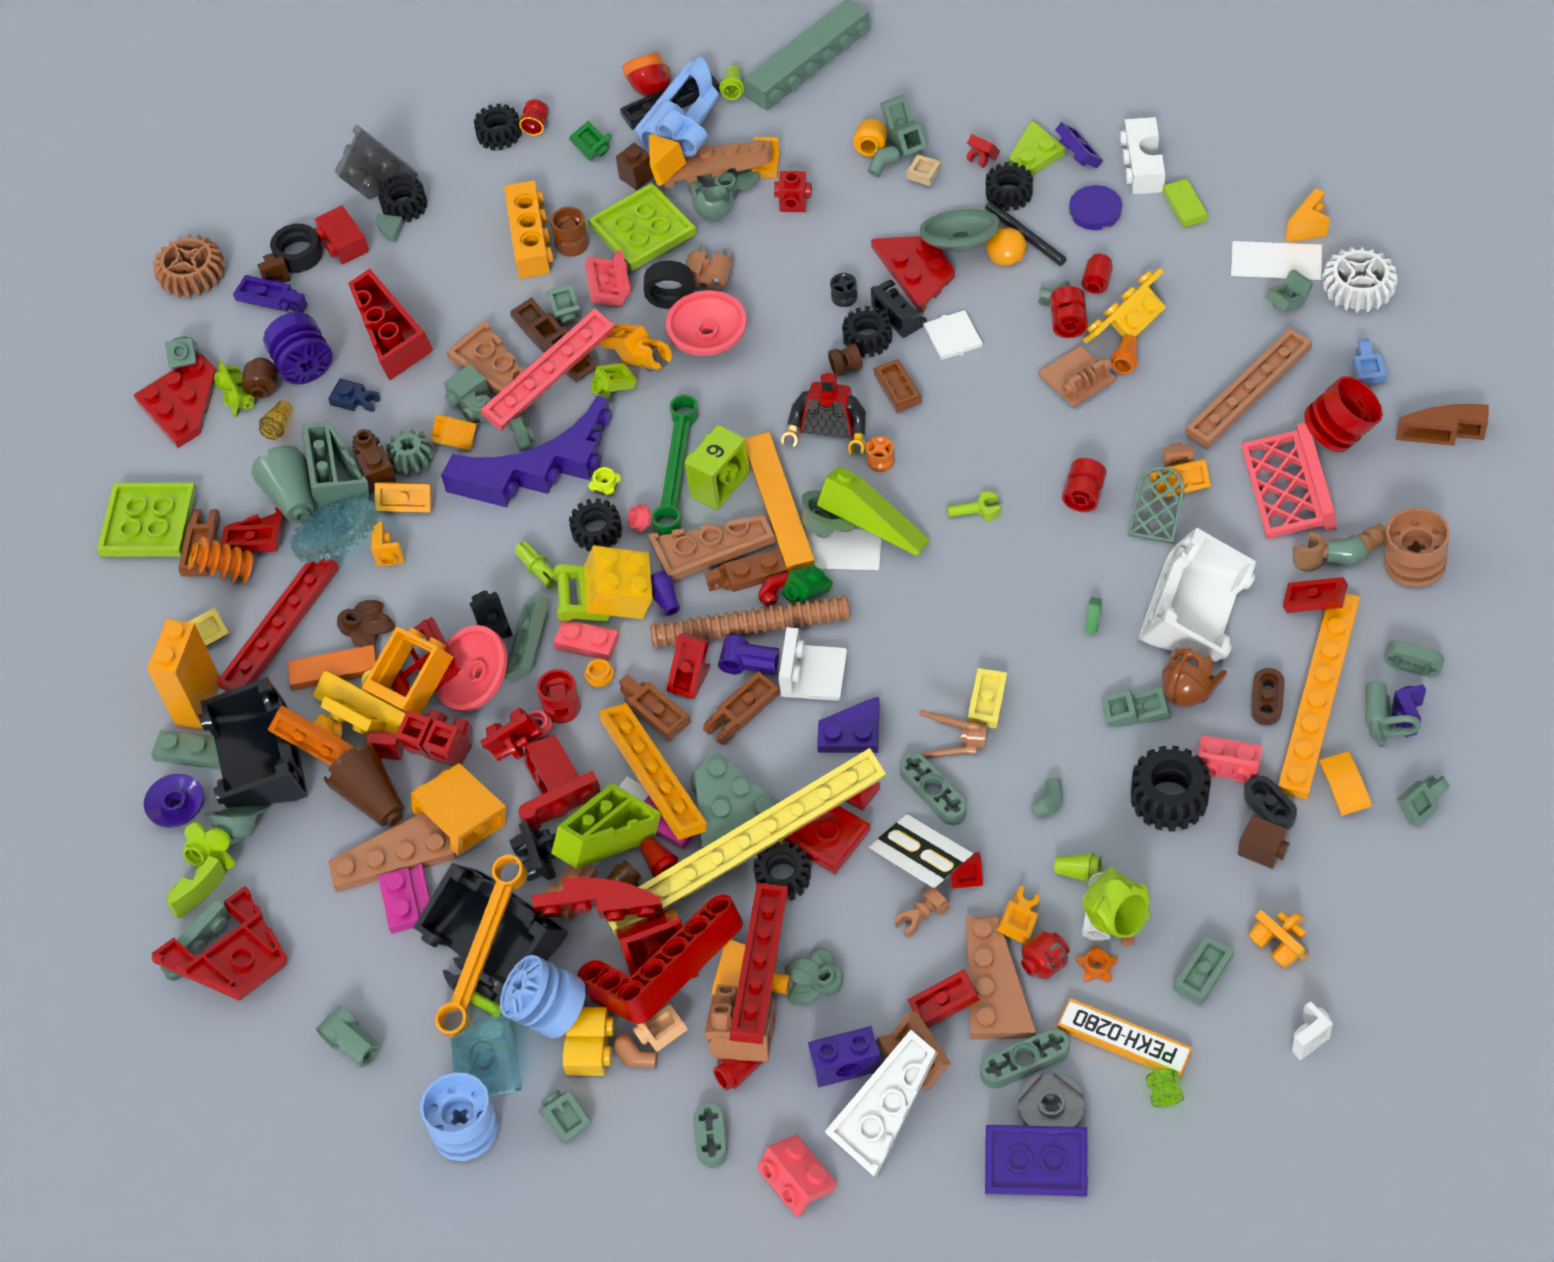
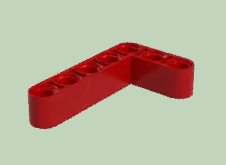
(668, 969)

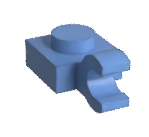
(1368, 366)

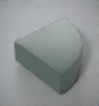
(390, 226)

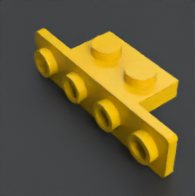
(1135, 311)
(356, 706)

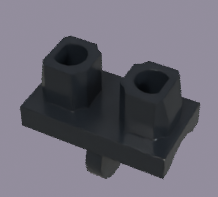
(490, 613)
(539, 847)

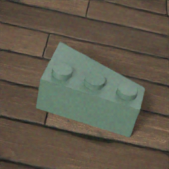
(329, 467)

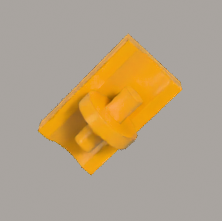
(1289, 948)

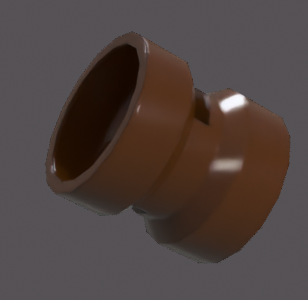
(845, 359)

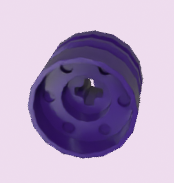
(297, 348)

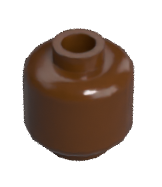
(260, 378)

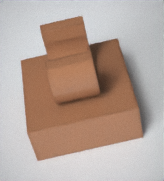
(1177, 454)

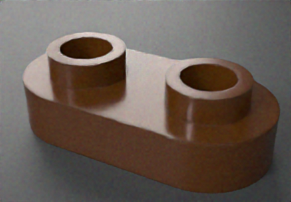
(1267, 699)

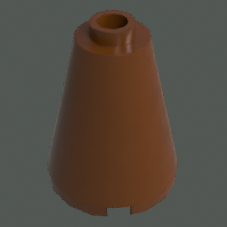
(366, 785)

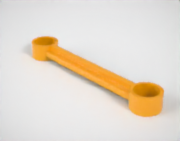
(481, 945)

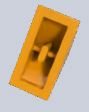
(665, 158)

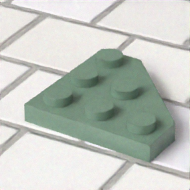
(726, 797)

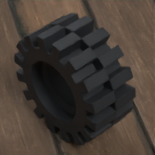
(500, 136)
(1009, 175)
(403, 188)
(867, 320)
(593, 512)
(784, 855)

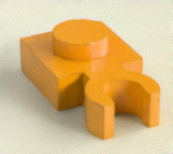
(1018, 917)

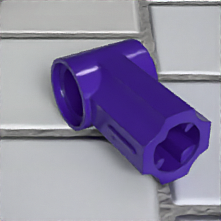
(740, 656)

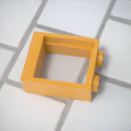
(393, 658)

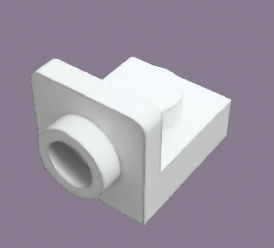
(1313, 1032)

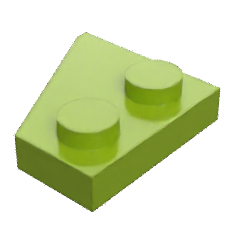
(1036, 149)

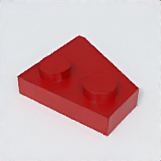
(255, 533)

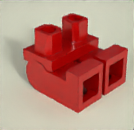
(434, 737)

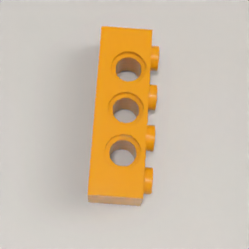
(527, 229)

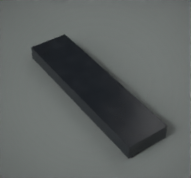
(686, 96)

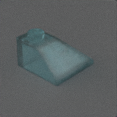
(490, 1054)

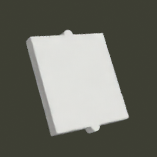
(952, 335)

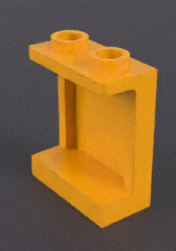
(460, 807)

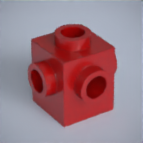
(793, 191)

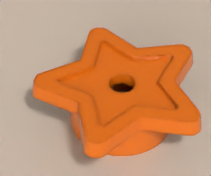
(1094, 956)

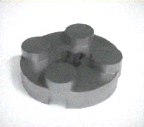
(1051, 1087)

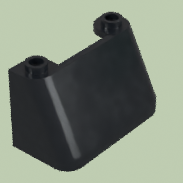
(252, 760)
(457, 911)

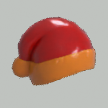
(647, 74)

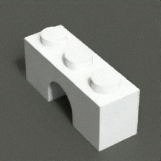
(1144, 168)

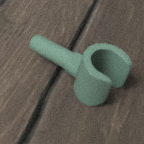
(1045, 293)

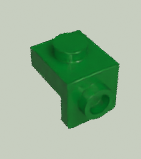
(590, 141)
(805, 583)

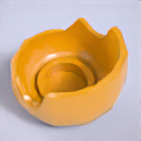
(1006, 247)

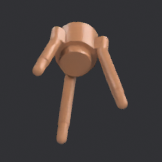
(972, 734)

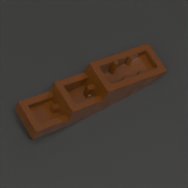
(546, 332)

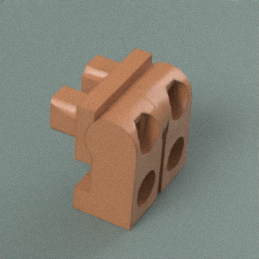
(719, 1027)

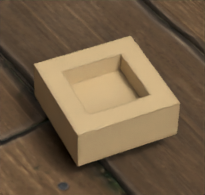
(923, 170)

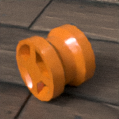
(884, 449)

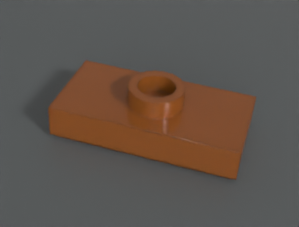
(897, 385)

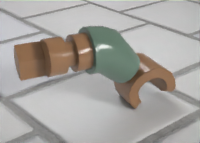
(1338, 551)

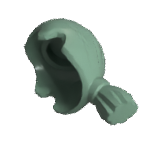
(711, 202)

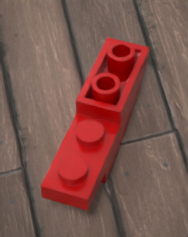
(611, 898)

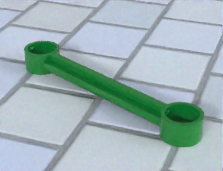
(675, 464)

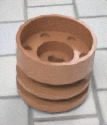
(1416, 547)

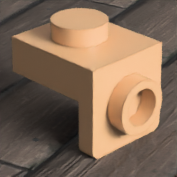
(661, 1028)

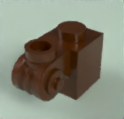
(372, 459)

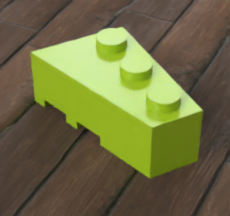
(605, 827)

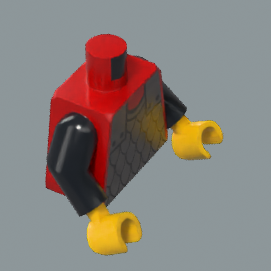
(828, 411)

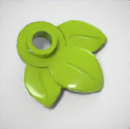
(207, 843)

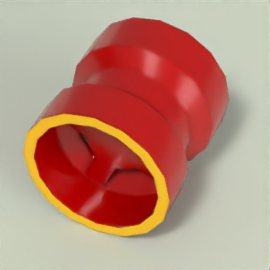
(534, 117)

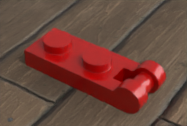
(559, 800)

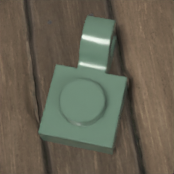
(522, 432)
(1419, 799)

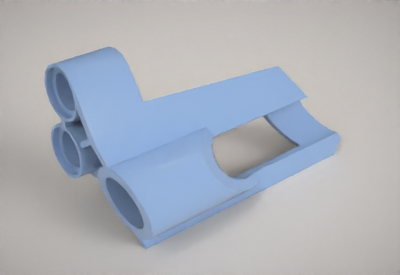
(671, 122)

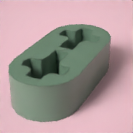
(1414, 658)
(718, 1134)

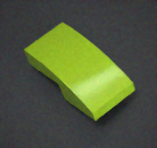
(191, 893)

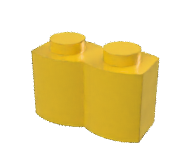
(587, 1041)

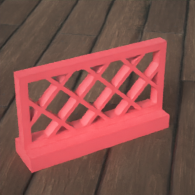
(1314, 482)

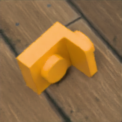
(771, 169)
(383, 549)

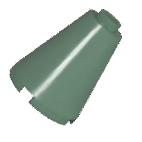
(285, 481)

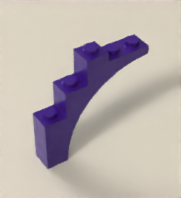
(537, 469)

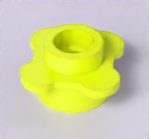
(604, 475)

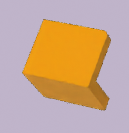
(453, 432)

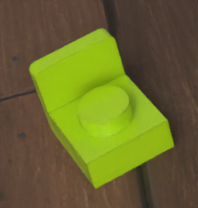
(612, 378)

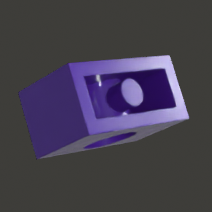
(844, 1056)

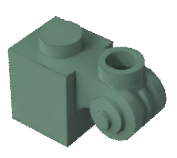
(468, 392)

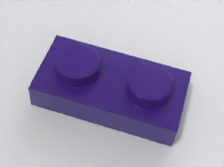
(1076, 142)

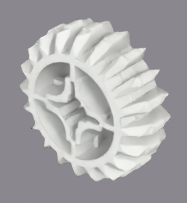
(1366, 278)

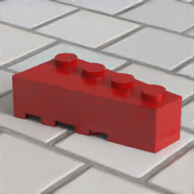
(390, 327)

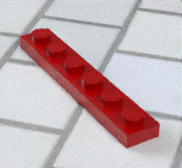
(278, 624)
(759, 964)

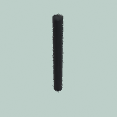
(1029, 236)

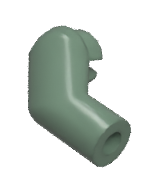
(884, 156)
(1051, 800)

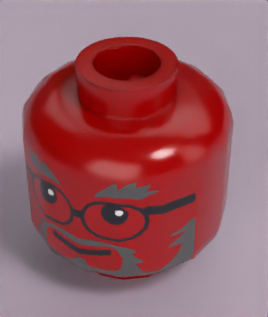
(1044, 955)

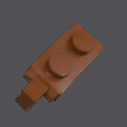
(746, 571)
(654, 707)

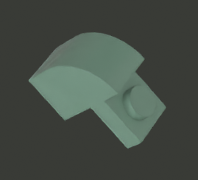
(901, 128)

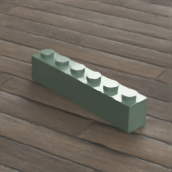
(806, 54)

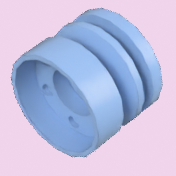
(542, 997)
(459, 1116)

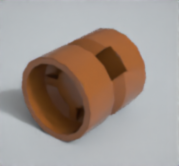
(569, 231)

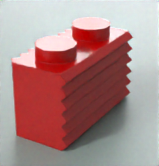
(341, 235)

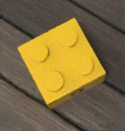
(617, 582)

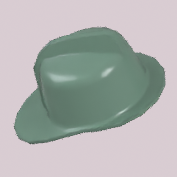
(820, 520)
(237, 821)

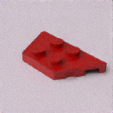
(915, 267)

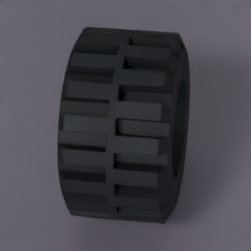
(1174, 767)

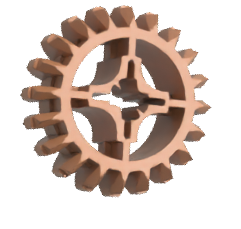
(189, 266)

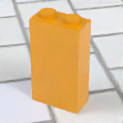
(183, 672)

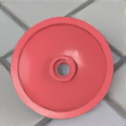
(706, 323)
(483, 667)

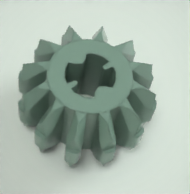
(410, 452)

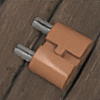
(712, 270)

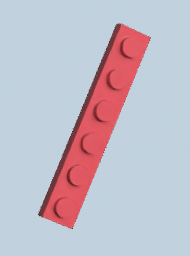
(547, 369)

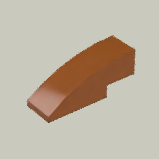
(1444, 424)

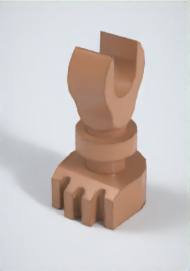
(932, 901)

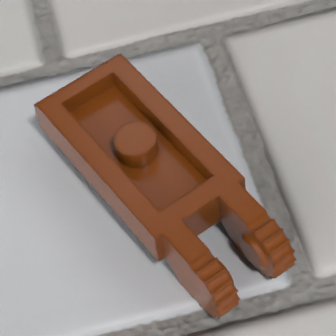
(194, 532)
(742, 707)

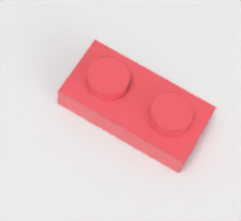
(586, 640)

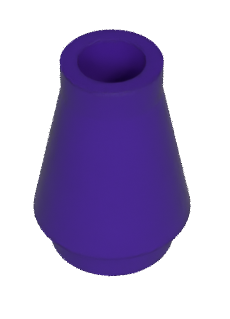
(664, 592)

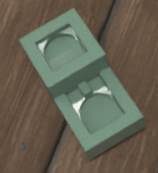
(1139, 708)

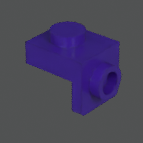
(1405, 703)

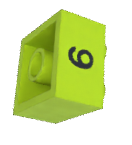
(717, 467)

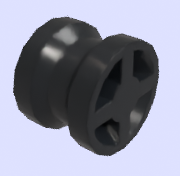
(843, 290)

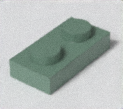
(1203, 970)

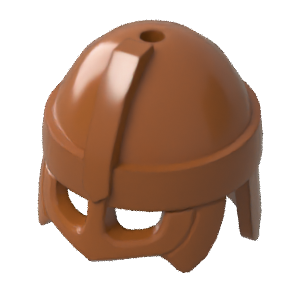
(1187, 684)

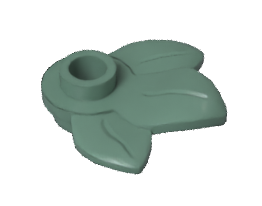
(736, 180)
(810, 977)

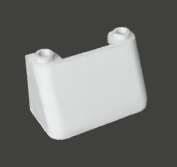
(1196, 596)

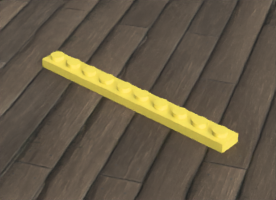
(762, 831)

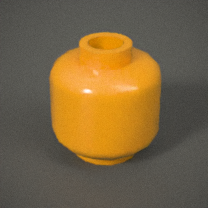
(870, 137)

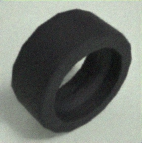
(297, 233)
(667, 271)

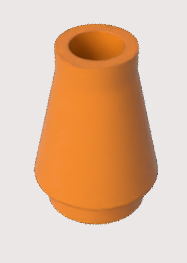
(1125, 356)

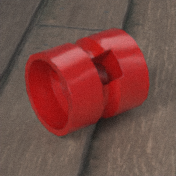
(1068, 312)
(1084, 484)
(559, 696)

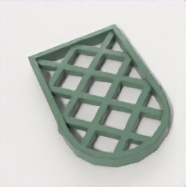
(1152, 536)

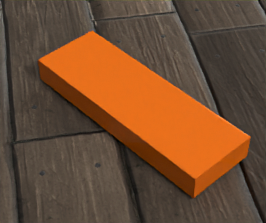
(345, 664)
(308, 736)

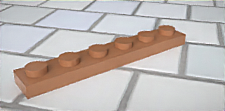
(1248, 388)

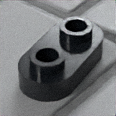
(1272, 803)

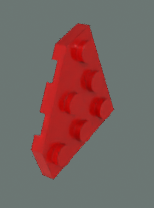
(180, 400)

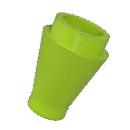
(732, 83)
(1078, 866)

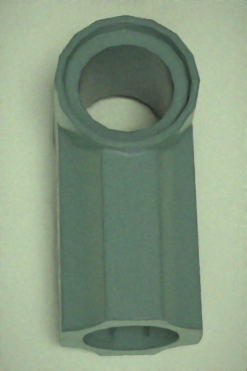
(343, 1031)

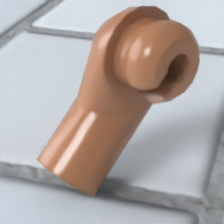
(631, 1055)

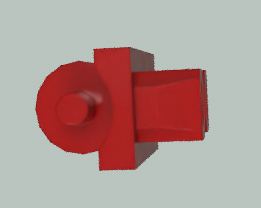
(511, 737)

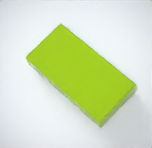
(1185, 203)

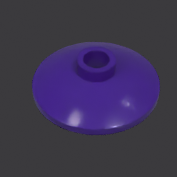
(169, 792)

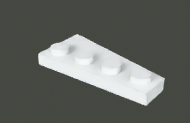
(880, 1107)

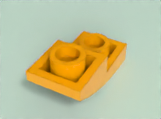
(1345, 783)

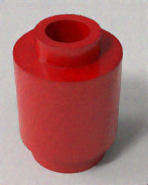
(1097, 274)

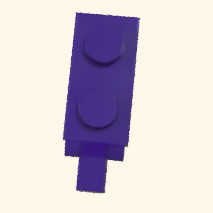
(269, 294)

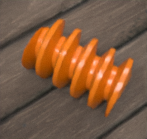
(221, 559)

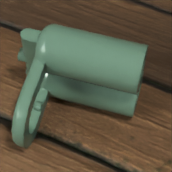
(1379, 716)

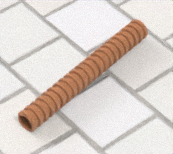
(752, 621)

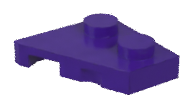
(851, 729)

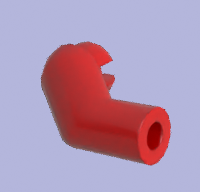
(767, 593)

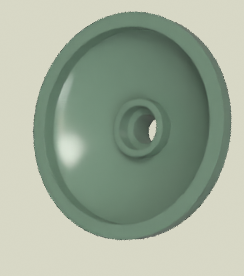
(959, 229)

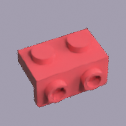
(608, 280)
(795, 1174)

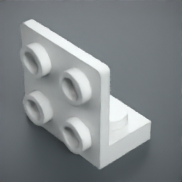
(811, 670)

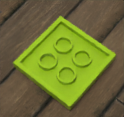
(642, 226)
(146, 519)

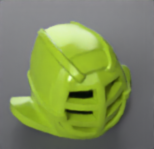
(1117, 904)

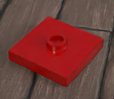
(831, 838)

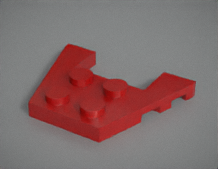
(236, 961)

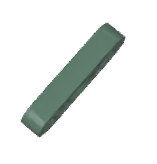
(934, 801)
(999, 1058)

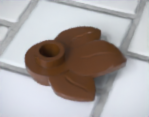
(368, 622)

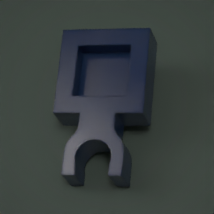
(352, 394)

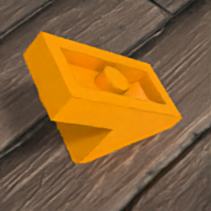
(1309, 219)

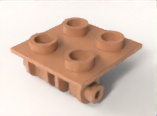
(1078, 375)

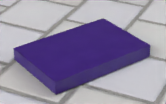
(1036, 1160)

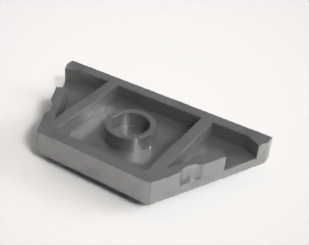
(369, 164)

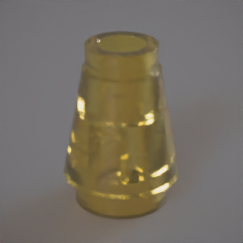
(275, 420)

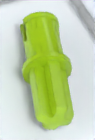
(535, 563)

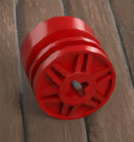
(1343, 414)

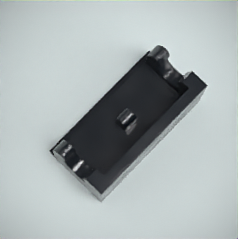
(902, 315)

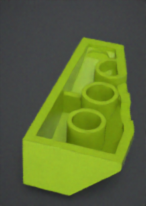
(863, 506)

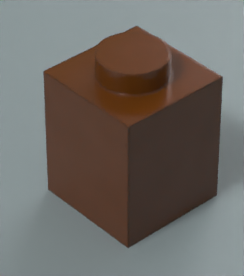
(634, 166)
(1263, 842)

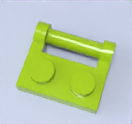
(566, 610)

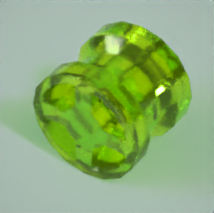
(1164, 1088)

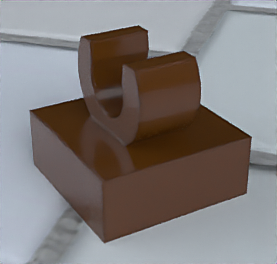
(274, 269)

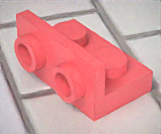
(1230, 758)

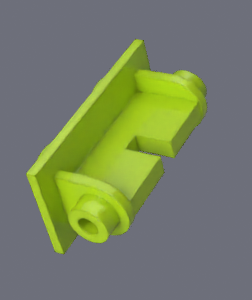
(230, 383)

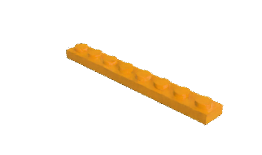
(1318, 699)

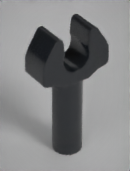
(452, 980)

